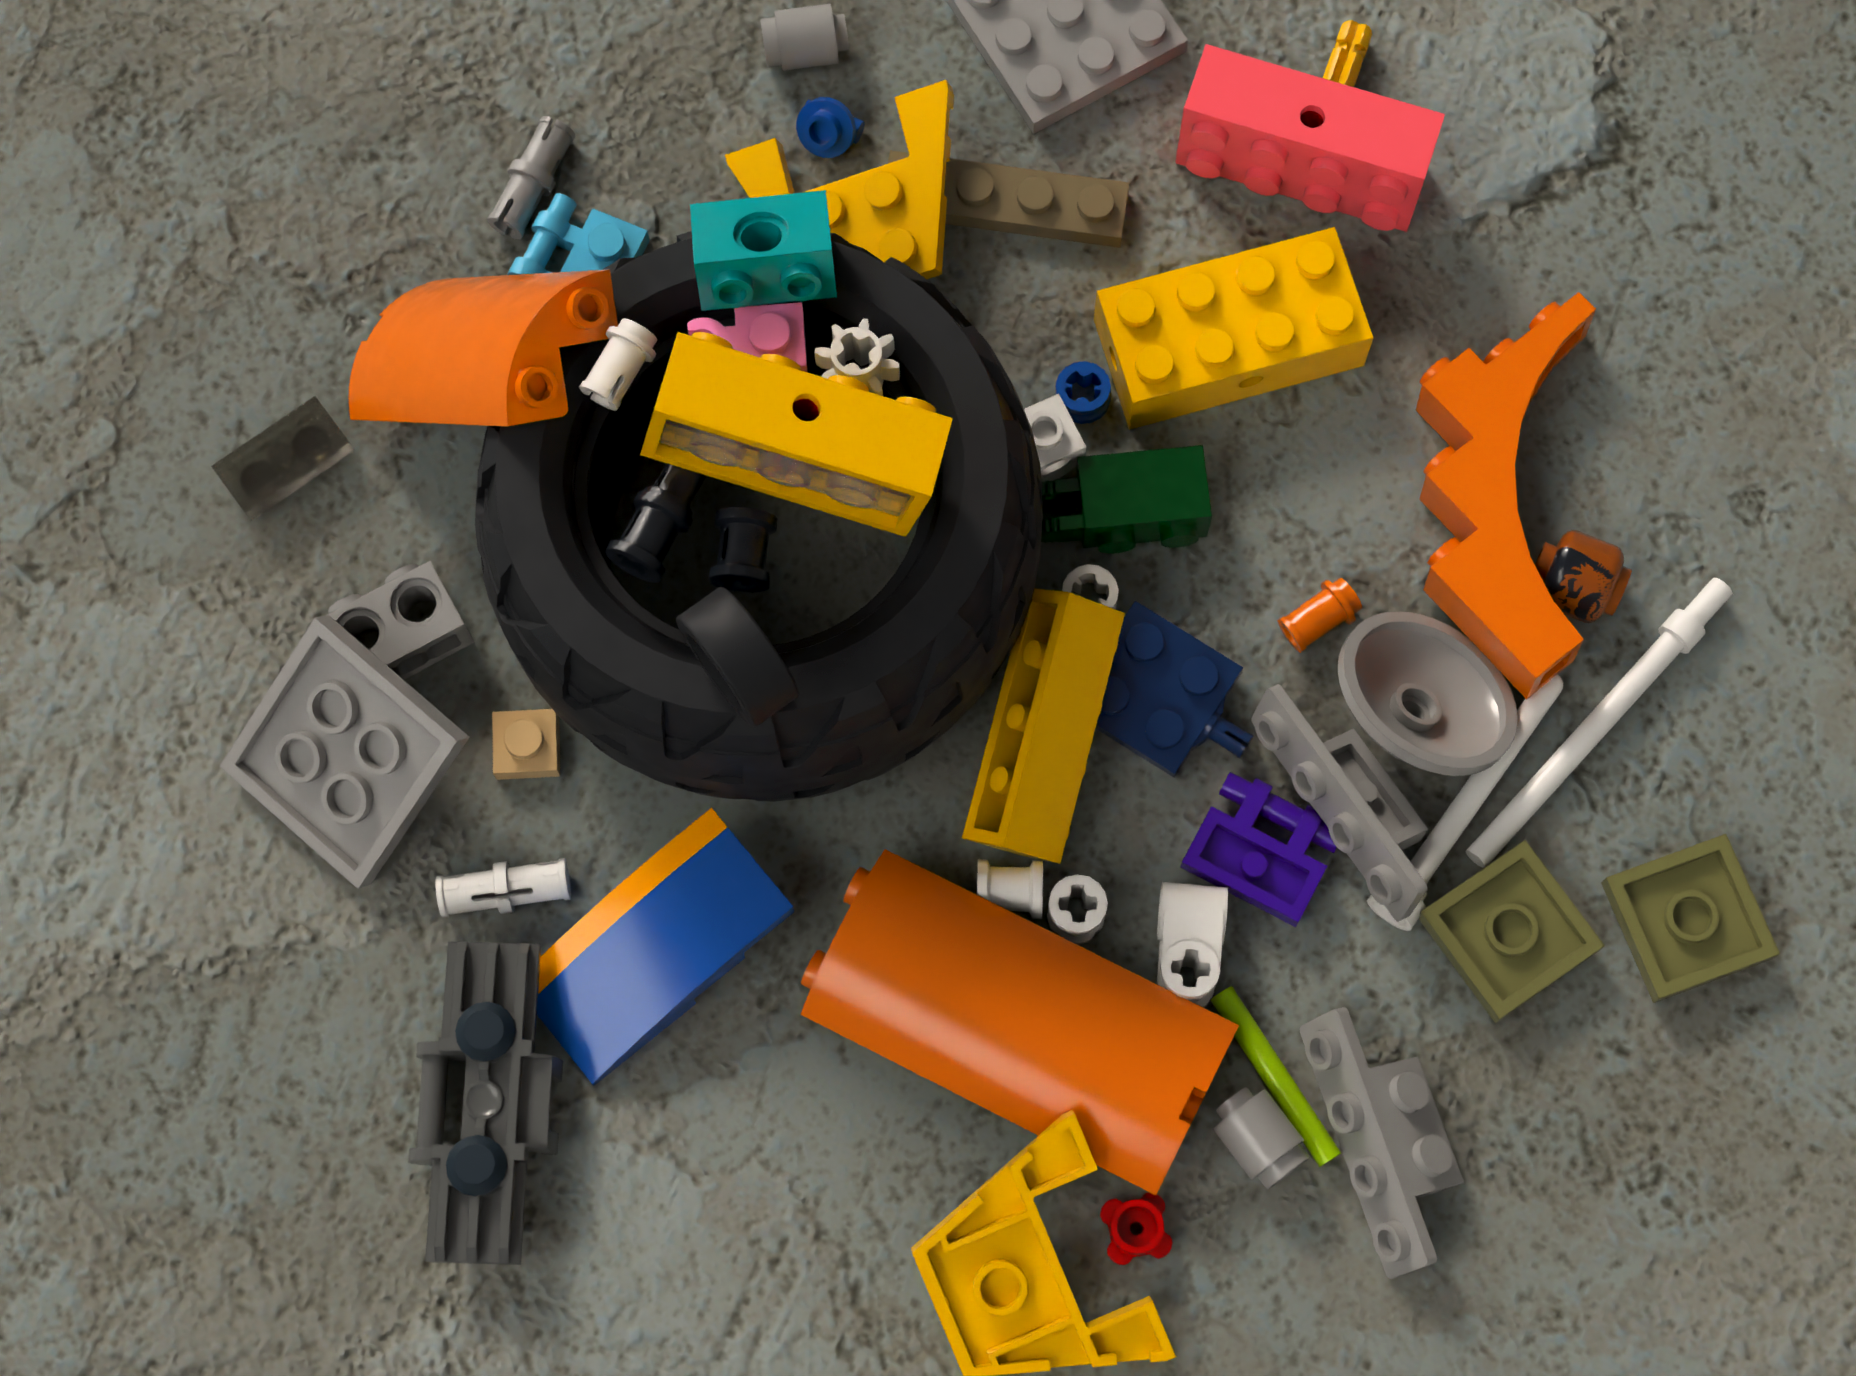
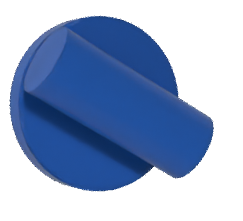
(827, 127)

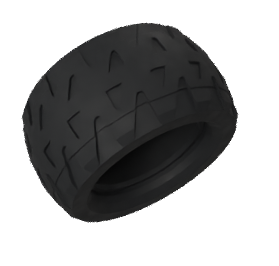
(866, 687)

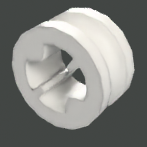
(1101, 578)

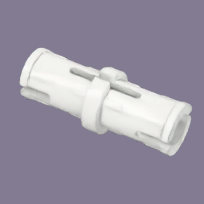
(503, 887)

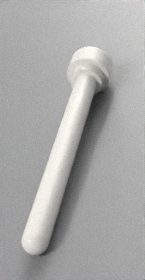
(1471, 799)

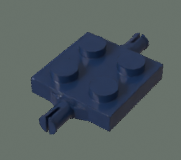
(1167, 693)

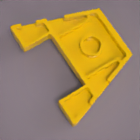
(887, 209)
(1003, 1283)

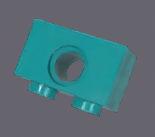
(762, 250)

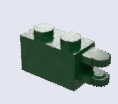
(1132, 500)

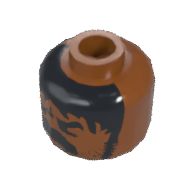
(1583, 575)

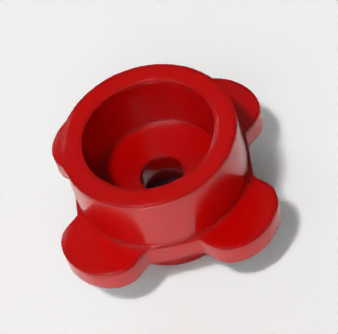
(1124, 1244)

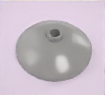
(1427, 694)

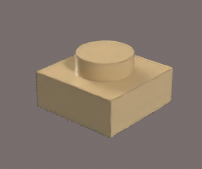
(526, 744)

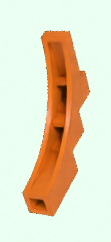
(1486, 570)

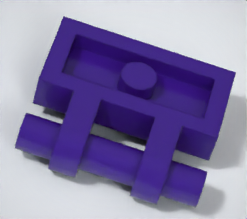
(1254, 864)

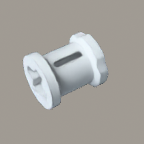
(1012, 887)
(1092, 898)

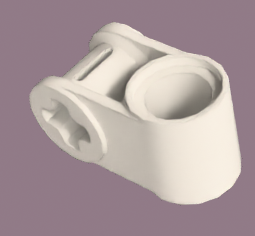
(1191, 936)

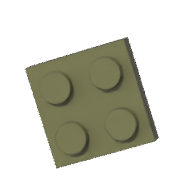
(1690, 918)
(1510, 931)

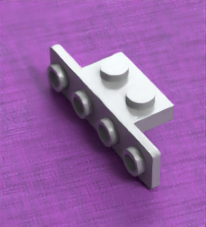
(1351, 796)
(1386, 1136)

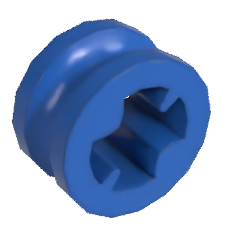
(1084, 374)

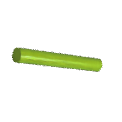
(1276, 1077)

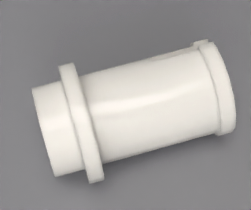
(619, 363)

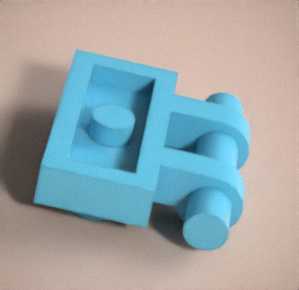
(591, 247)

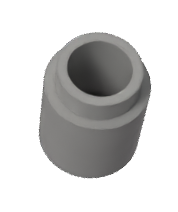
(804, 37)
(1260, 1136)

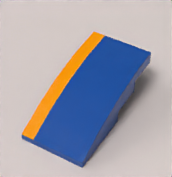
(655, 945)

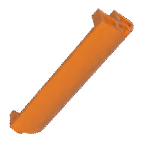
(479, 348)
(1016, 1017)

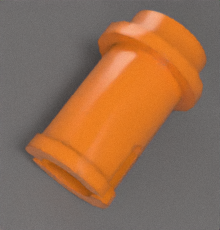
(1320, 614)

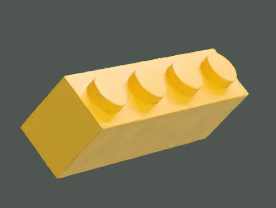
(1044, 726)

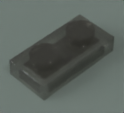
(283, 458)

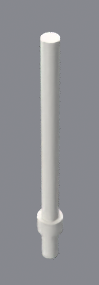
(1678, 634)

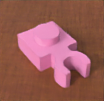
(762, 330)

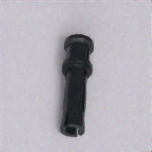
(658, 519)

